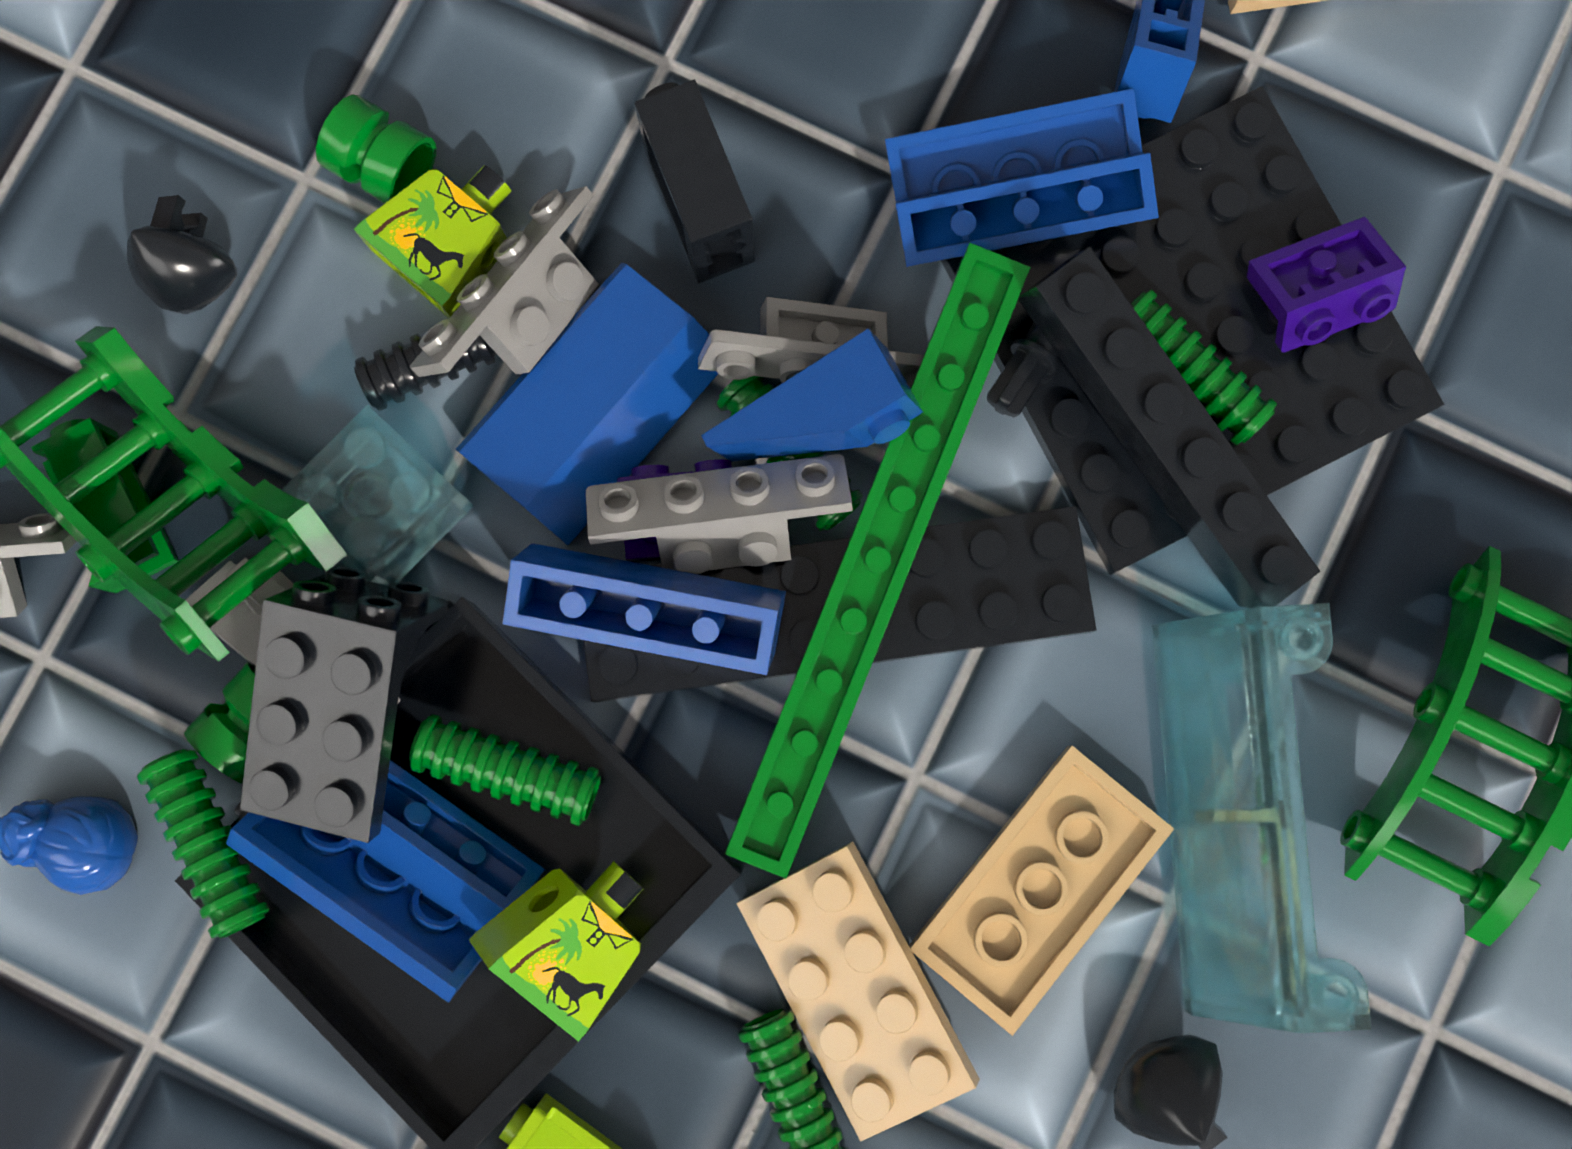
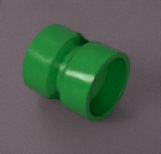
(366, 149)
(223, 729)

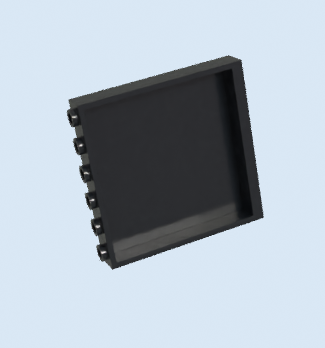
(472, 1060)

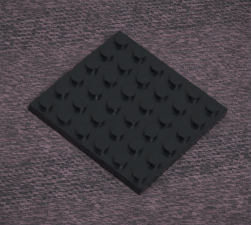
(1223, 196)

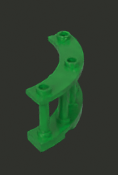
(210, 470)
(1503, 884)

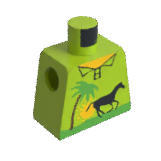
(439, 233)
(564, 945)

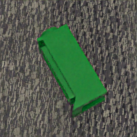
(113, 501)

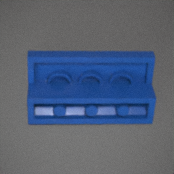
(1021, 177)
(592, 402)
(410, 889)

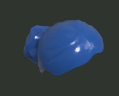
(74, 843)

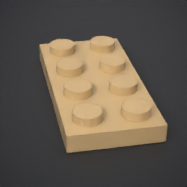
(1040, 889)
(858, 992)

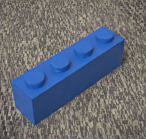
(644, 608)

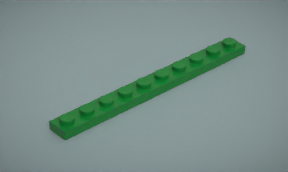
(876, 563)

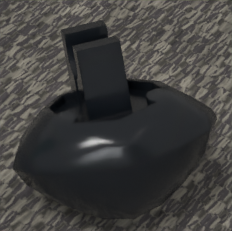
(176, 262)
(1172, 1092)

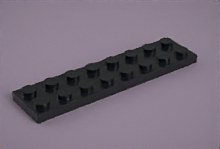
(964, 592)

